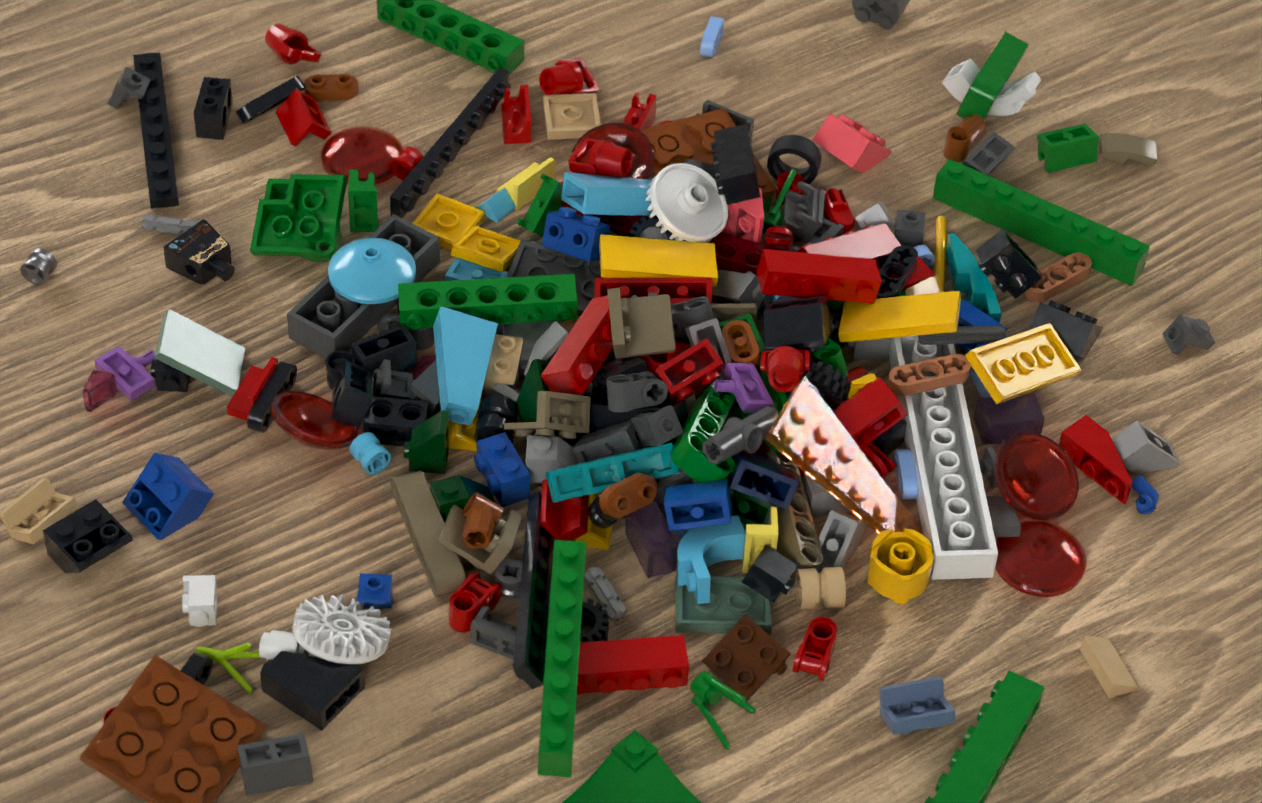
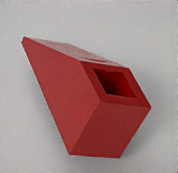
(1097, 456)

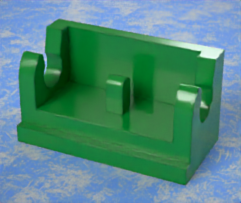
(1067, 147)
(546, 200)
(362, 203)

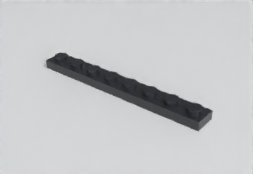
(156, 134)
(448, 145)
(534, 598)

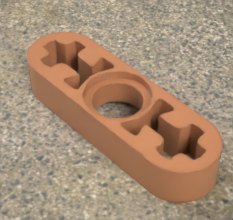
(1065, 268)
(908, 378)

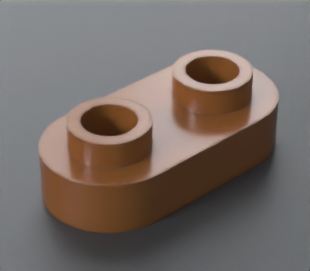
(331, 87)
(741, 343)
(631, 495)

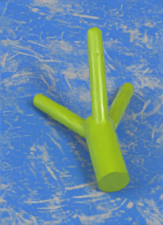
(222, 657)

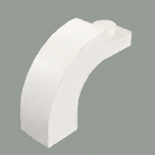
(1009, 99)

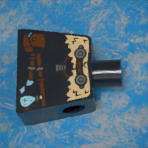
(200, 254)

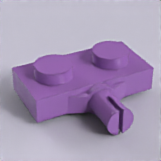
(128, 371)
(746, 386)

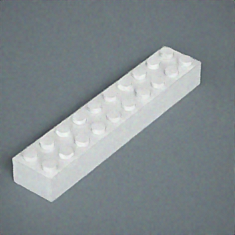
(948, 471)

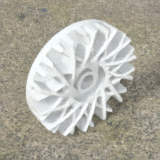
(687, 203)
(340, 631)

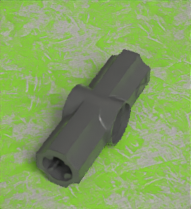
(740, 435)

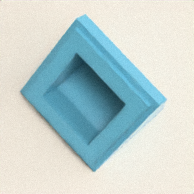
(497, 205)

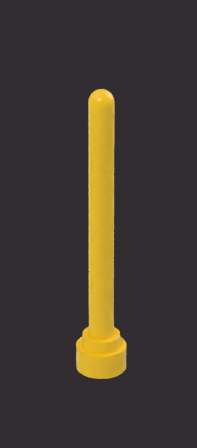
(940, 251)

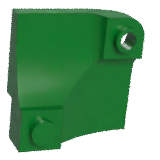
(300, 217)
(633, 775)

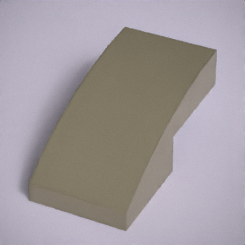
(1123, 146)

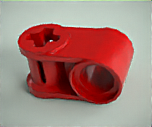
(469, 599)
(815, 652)

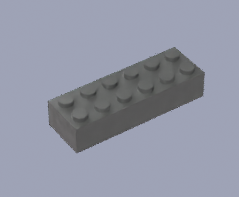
(331, 322)

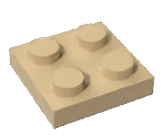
(570, 115)

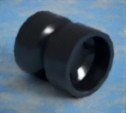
(492, 415)

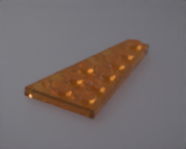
(827, 453)

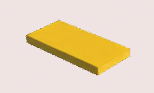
(656, 258)
(900, 317)
(1023, 363)

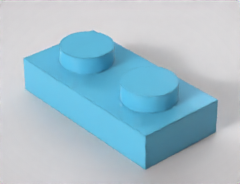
(466, 270)

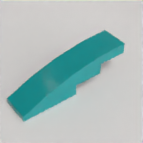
(970, 279)
(600, 473)

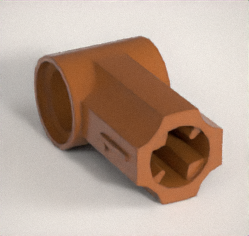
(963, 137)
(481, 519)

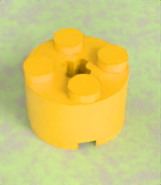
(900, 564)

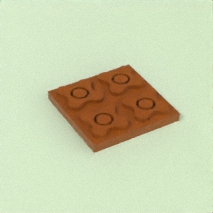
(691, 140)
(172, 738)

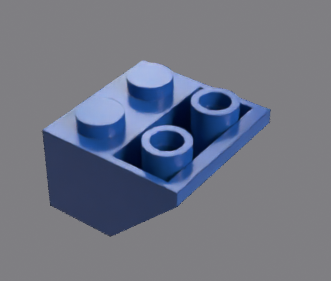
(167, 495)

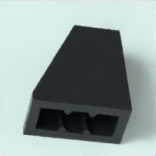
(311, 685)

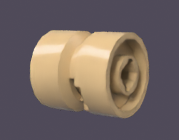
(820, 588)

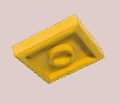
(449, 219)
(486, 248)

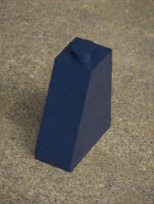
(762, 478)

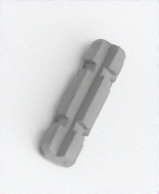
(166, 224)
(605, 593)

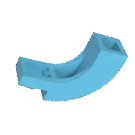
(703, 548)

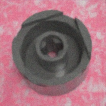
(881, 12)

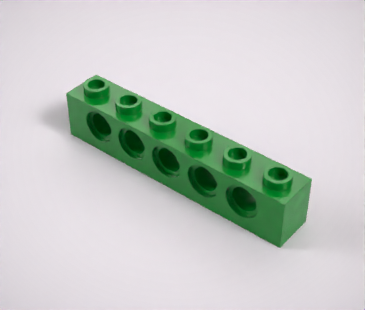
(454, 32)
(491, 299)

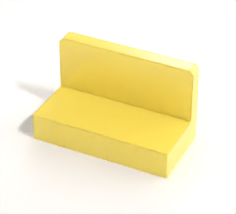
(527, 183)
(757, 537)

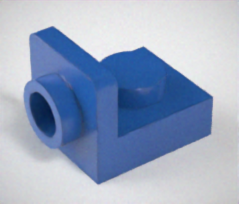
(375, 590)

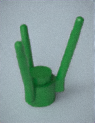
(774, 216)
(710, 690)

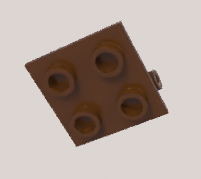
(747, 657)

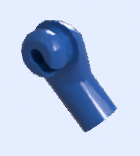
(1148, 496)

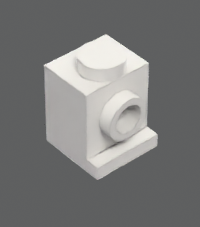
(200, 599)

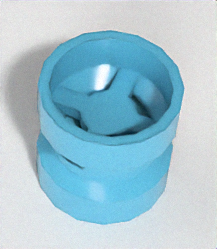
(370, 453)

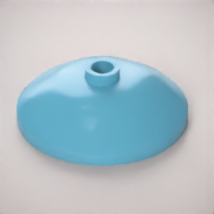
(371, 270)

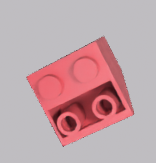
(851, 142)
(746, 219)

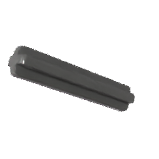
(966, 335)

